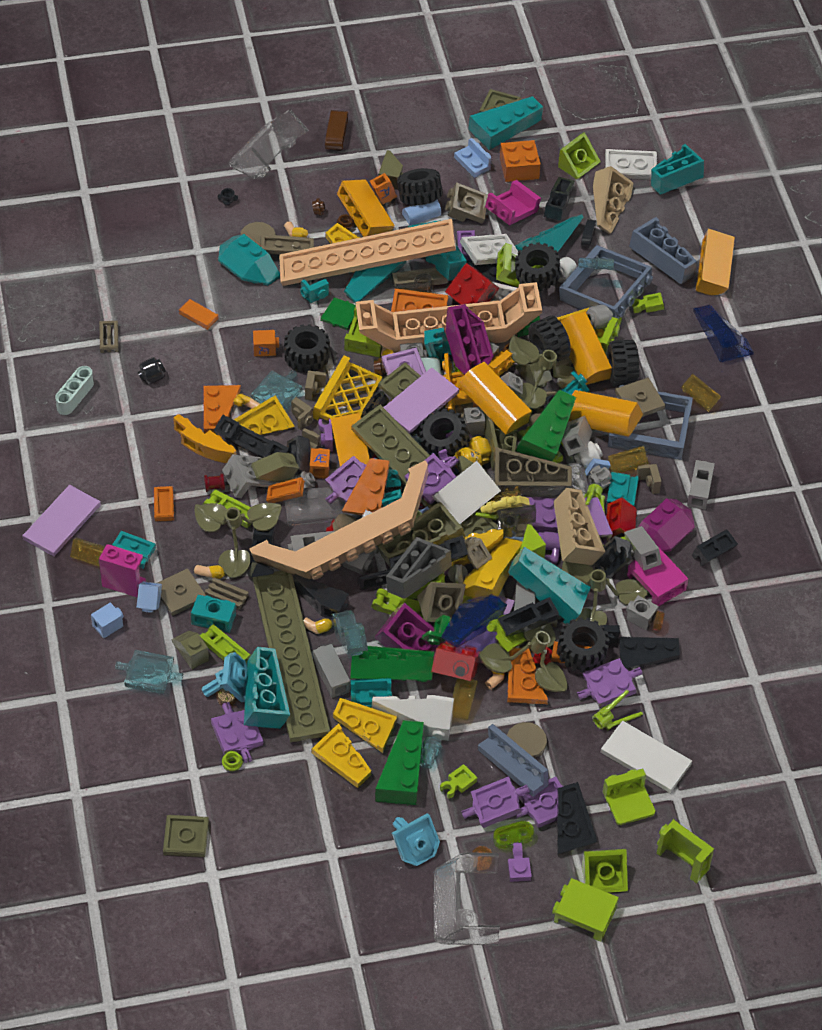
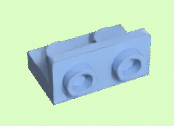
(474, 158)

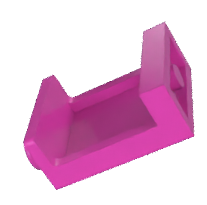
(513, 204)
(120, 570)
(660, 581)

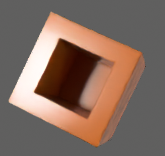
(383, 188)
(265, 343)
(320, 462)

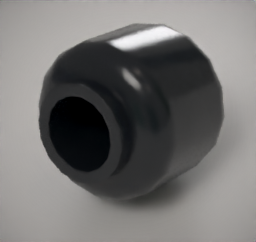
(151, 370)

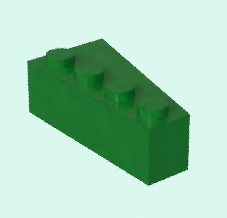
(547, 431)
(393, 664)
(401, 772)

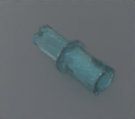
(598, 263)

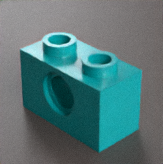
(223, 615)

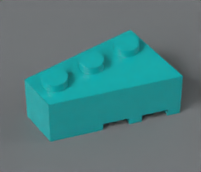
(677, 171)

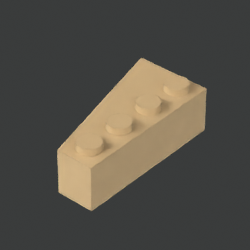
(576, 529)

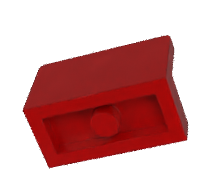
(621, 516)

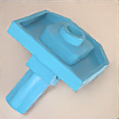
(230, 678)
(416, 840)

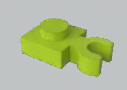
(649, 302)
(459, 779)

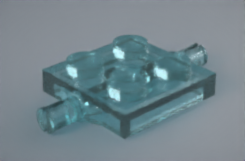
(277, 385)
(149, 671)

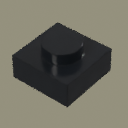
(613, 633)

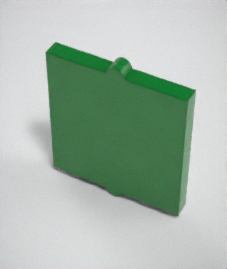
(339, 313)

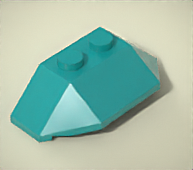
(248, 260)

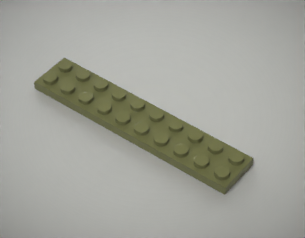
(394, 443)
(287, 634)

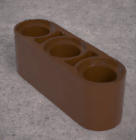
(336, 130)

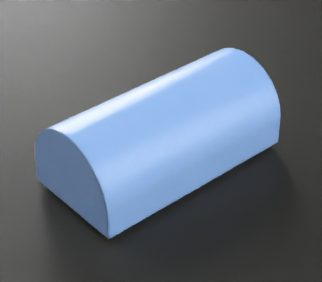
(420, 213)

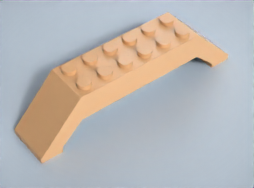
(500, 318)
(352, 539)

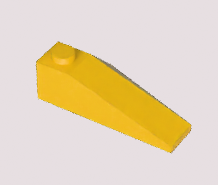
(494, 573)

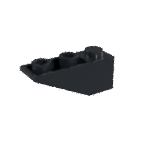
(322, 597)

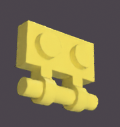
(505, 503)

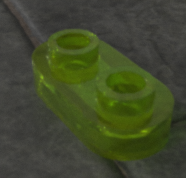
(512, 834)

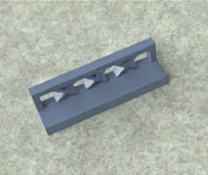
(514, 760)

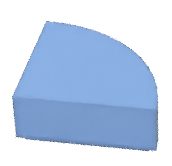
(595, 462)

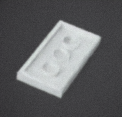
(639, 751)

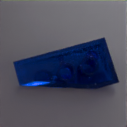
(723, 337)
(472, 619)

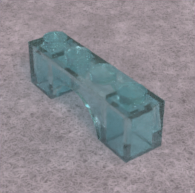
(350, 633)

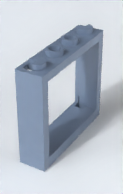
(643, 272)
(654, 445)

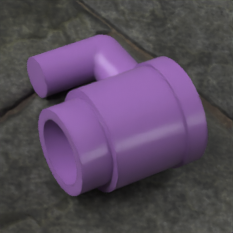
(553, 544)

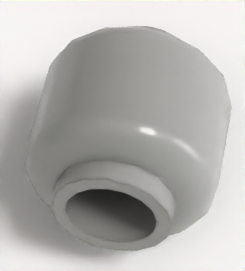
(599, 316)

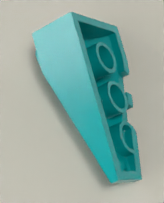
(554, 236)
(369, 279)

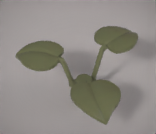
(526, 352)
(213, 515)
(625, 589)
(548, 677)

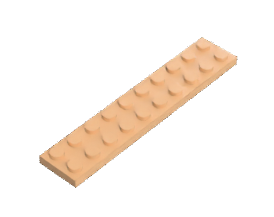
(367, 252)

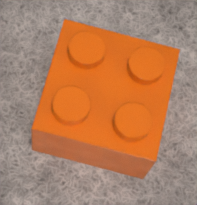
(520, 160)

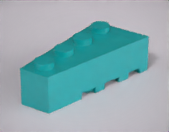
(504, 122)
(550, 581)

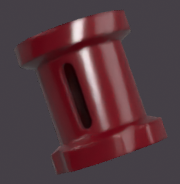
(214, 482)

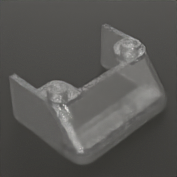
(267, 144)
(451, 922)

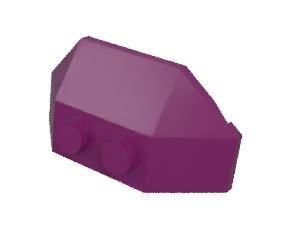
(467, 338)
(669, 524)

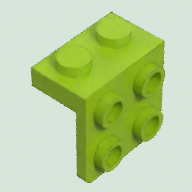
(628, 797)

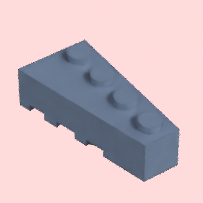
(663, 251)

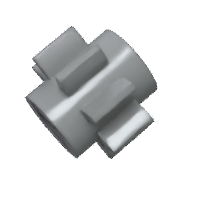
(600, 476)

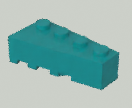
(446, 263)
(265, 692)

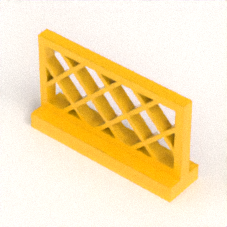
(334, 385)

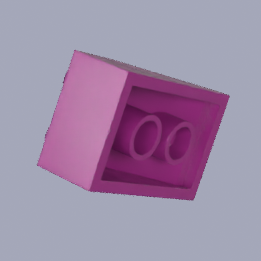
(405, 631)

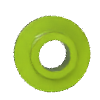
(232, 756)

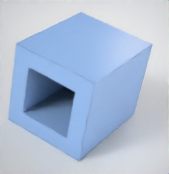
(149, 596)
(107, 620)

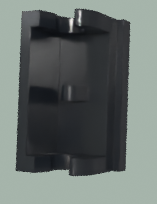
(714, 547)
(615, 557)

